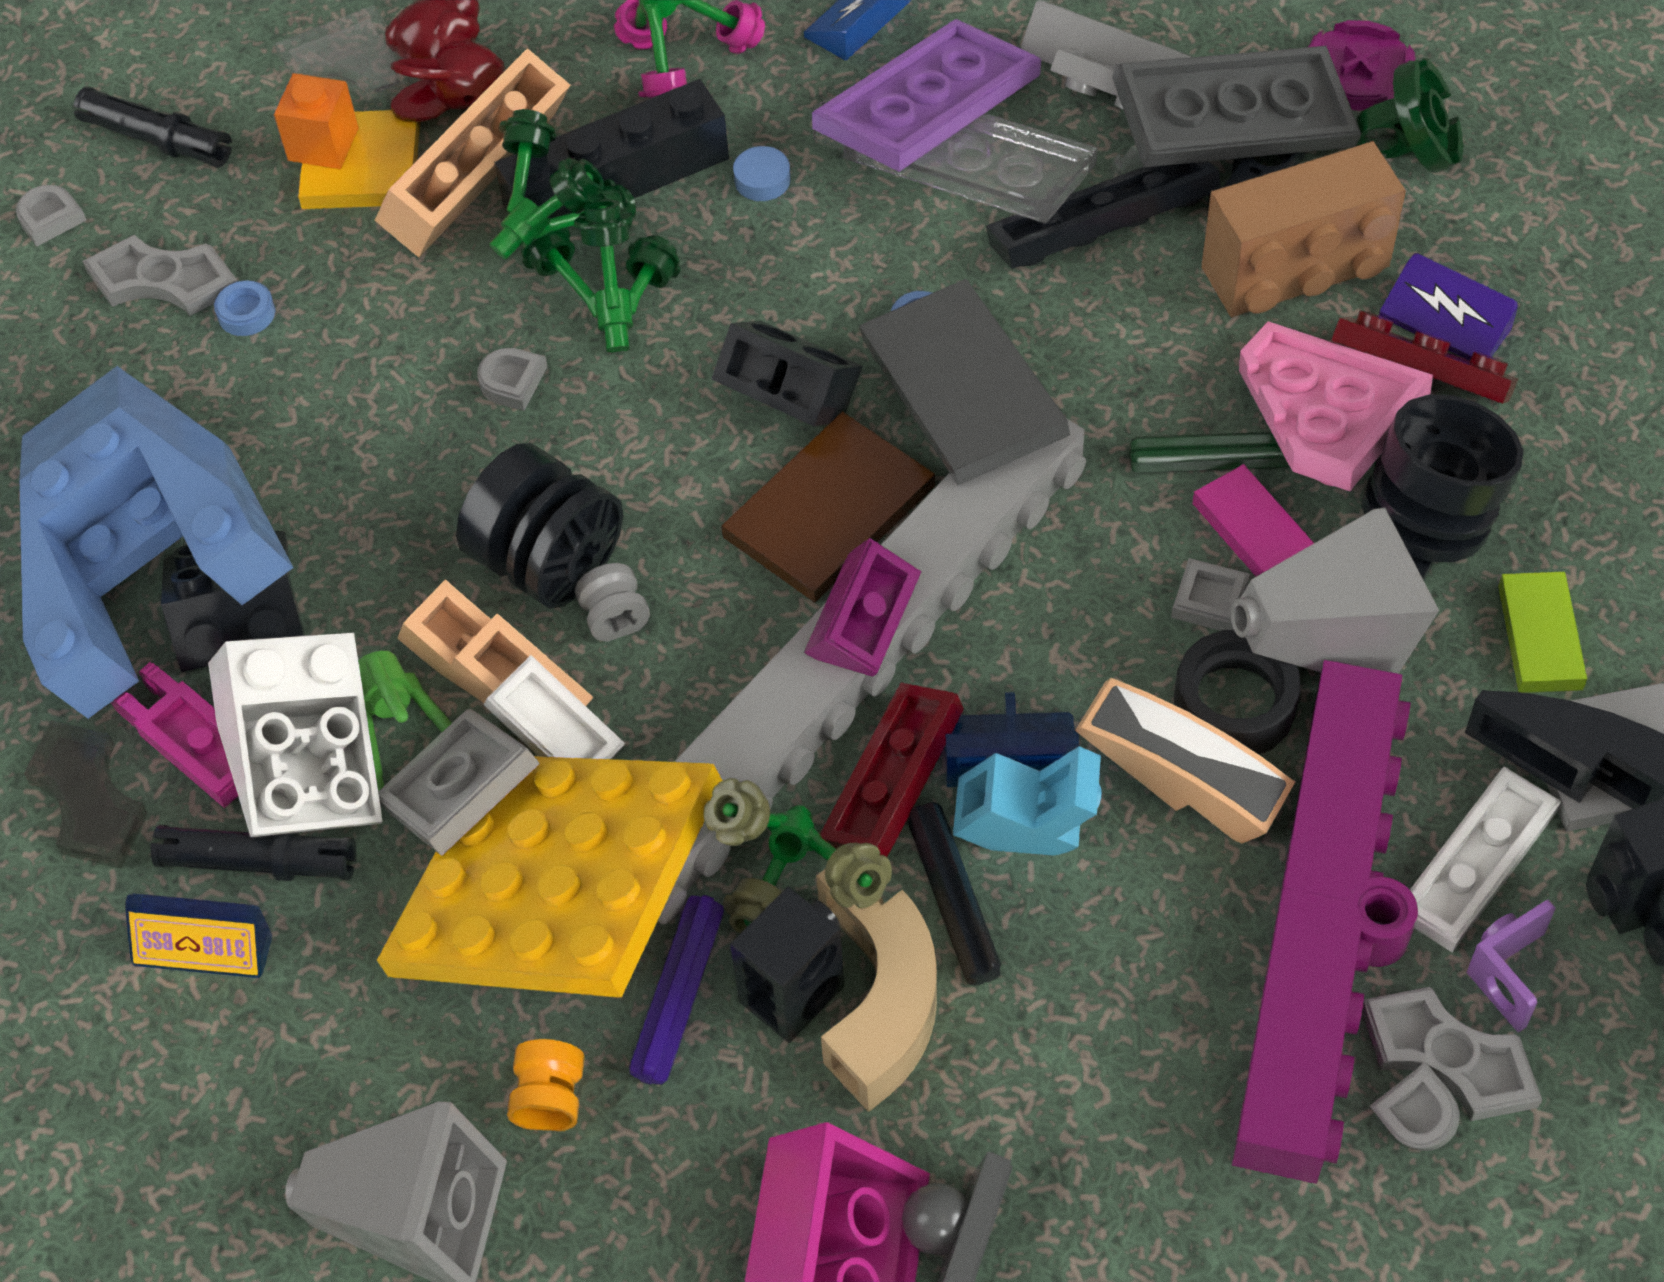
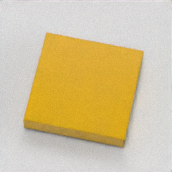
(376, 160)

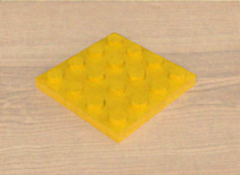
(556, 879)

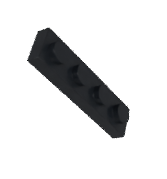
(1102, 209)

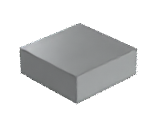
(1208, 594)

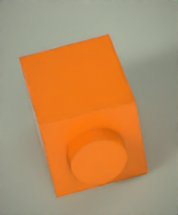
(316, 121)

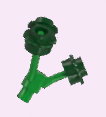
(573, 184)
(602, 225)

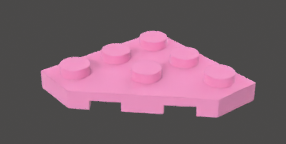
(1326, 401)

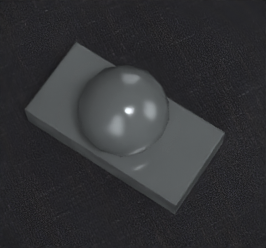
(955, 1224)

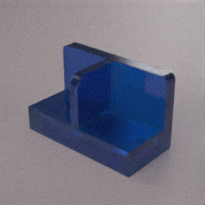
(1023, 737)

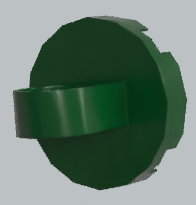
(1417, 118)

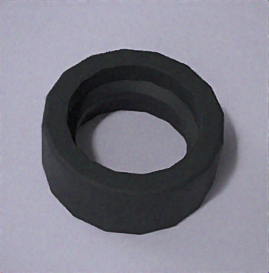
(1229, 650)

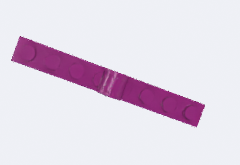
(1327, 926)

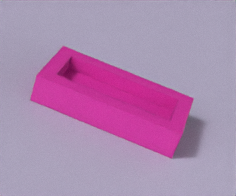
(1250, 520)

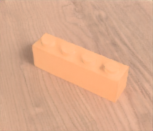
(464, 157)

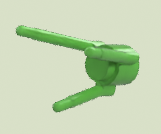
(388, 695)

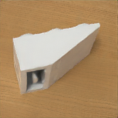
(296, 733)

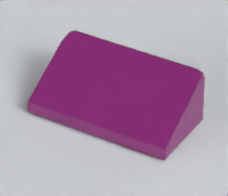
(863, 609)

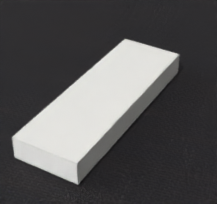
(1480, 857)

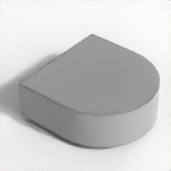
(48, 213)
(511, 376)
(1419, 1110)

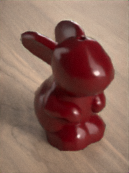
(440, 48)

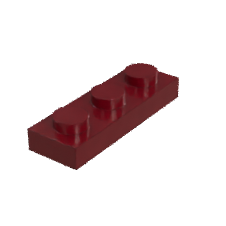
(1428, 354)
(893, 768)

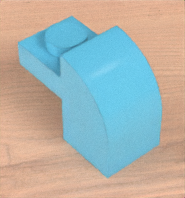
(1026, 809)

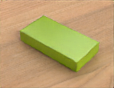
(1542, 632)

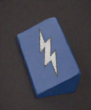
(851, 24)

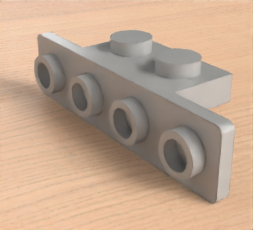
(1086, 48)

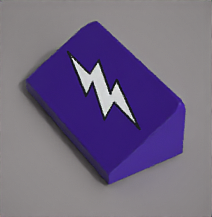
(1449, 307)

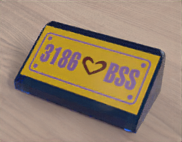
(197, 935)

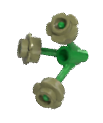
(742, 813)

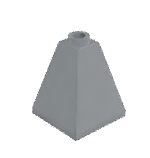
(1340, 601)
(406, 1191)

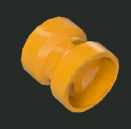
(546, 1085)

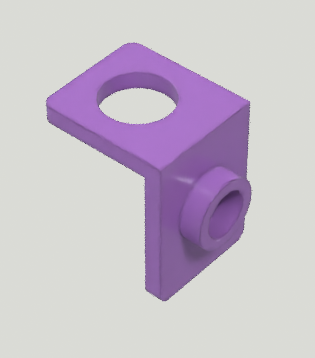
(1500, 942)

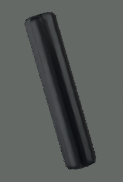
(954, 894)

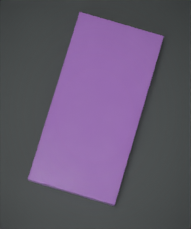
(926, 94)

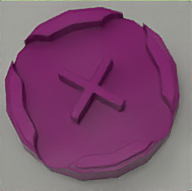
(1365, 59)

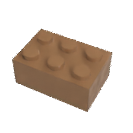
(1302, 229)

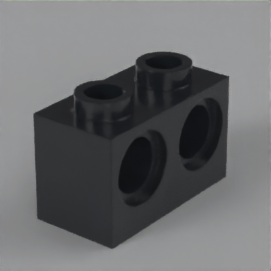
(786, 372)
(789, 963)

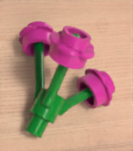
(645, 27)

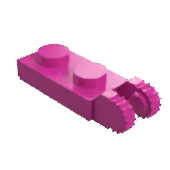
(183, 731)

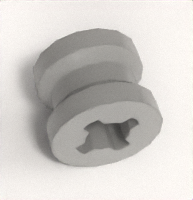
(612, 601)

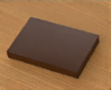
(827, 504)

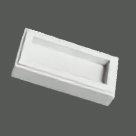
(550, 716)

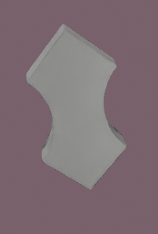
(139, 272)
(1479, 1068)

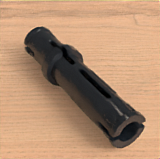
(171, 133)
(236, 851)

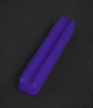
(676, 990)

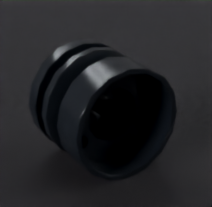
(1444, 475)
(538, 523)

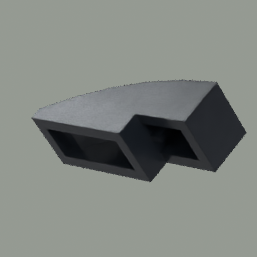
(1572, 745)

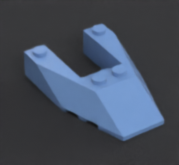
(103, 496)

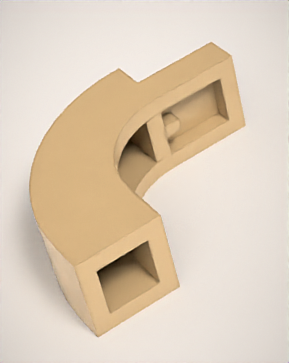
(891, 1028)

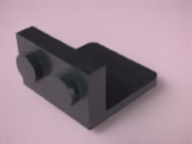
(206, 616)

